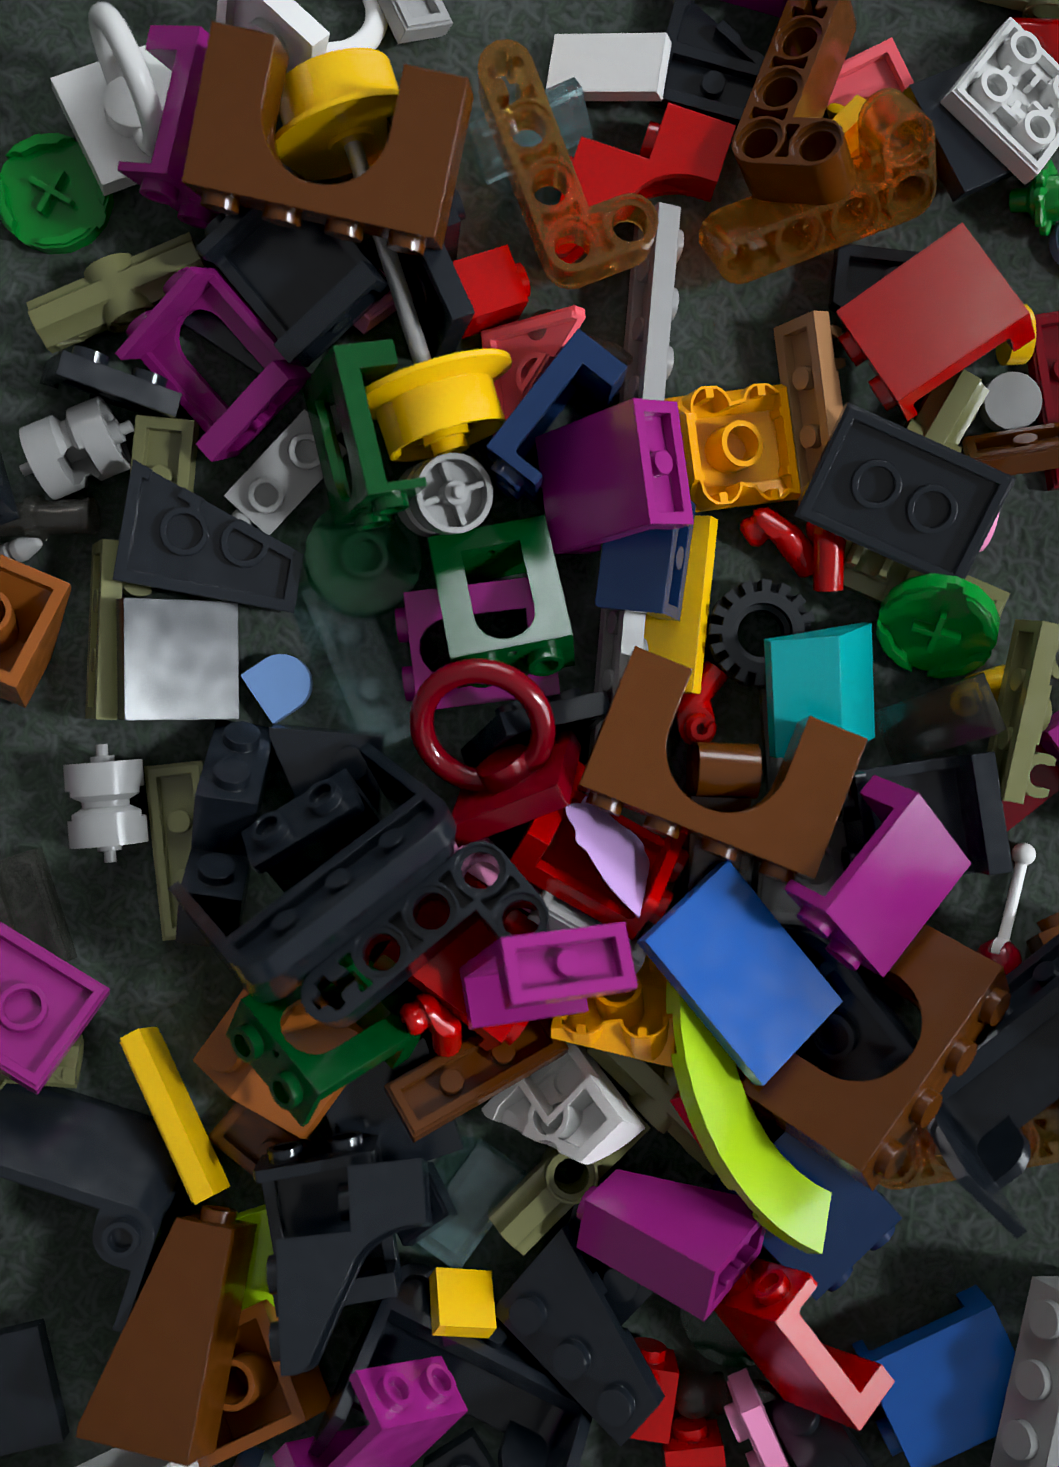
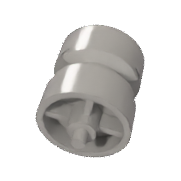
(73, 449)
(454, 499)
(106, 811)

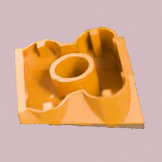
(738, 446)
(625, 1022)

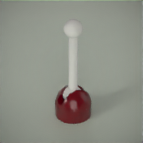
(1000, 948)

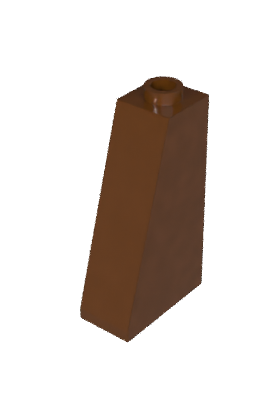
(177, 1348)

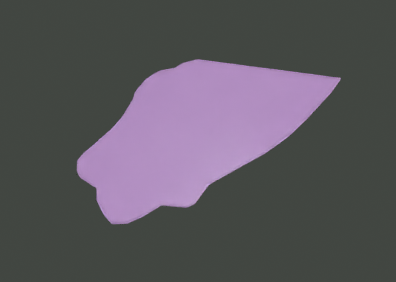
(614, 851)

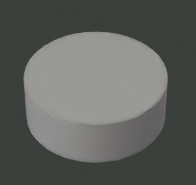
(1011, 402)

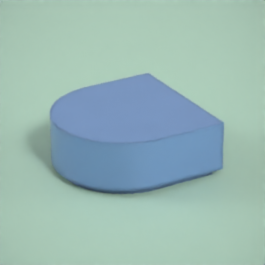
(279, 685)

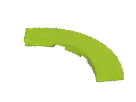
(735, 1140)

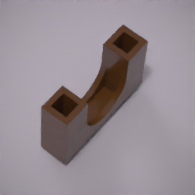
(238, 164)
(781, 831)
(868, 1122)

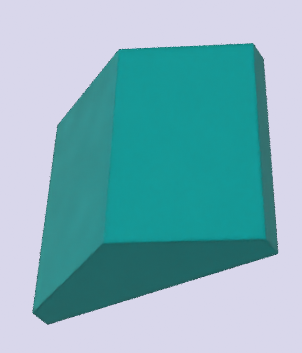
(820, 677)

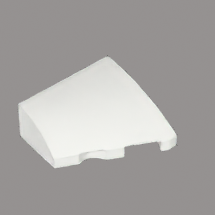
(568, 1108)

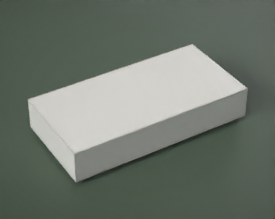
(612, 64)

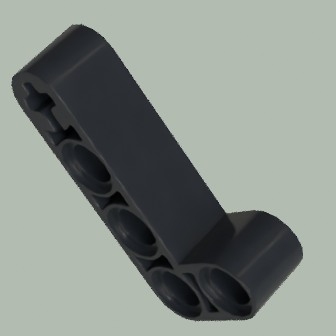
(418, 944)

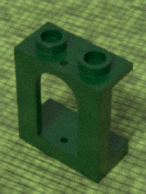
(342, 381)
(497, 553)
(303, 1079)

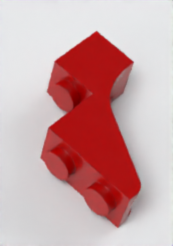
(675, 159)

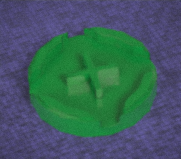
(52, 195)
(938, 625)

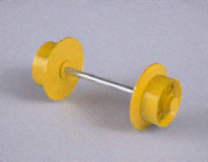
(337, 126)

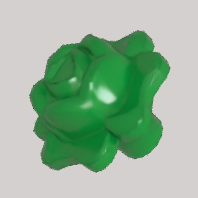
(1039, 199)

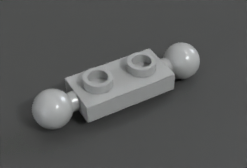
(280, 476)

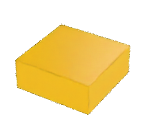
(462, 1303)

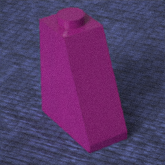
(670, 1237)

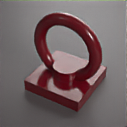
(511, 782)

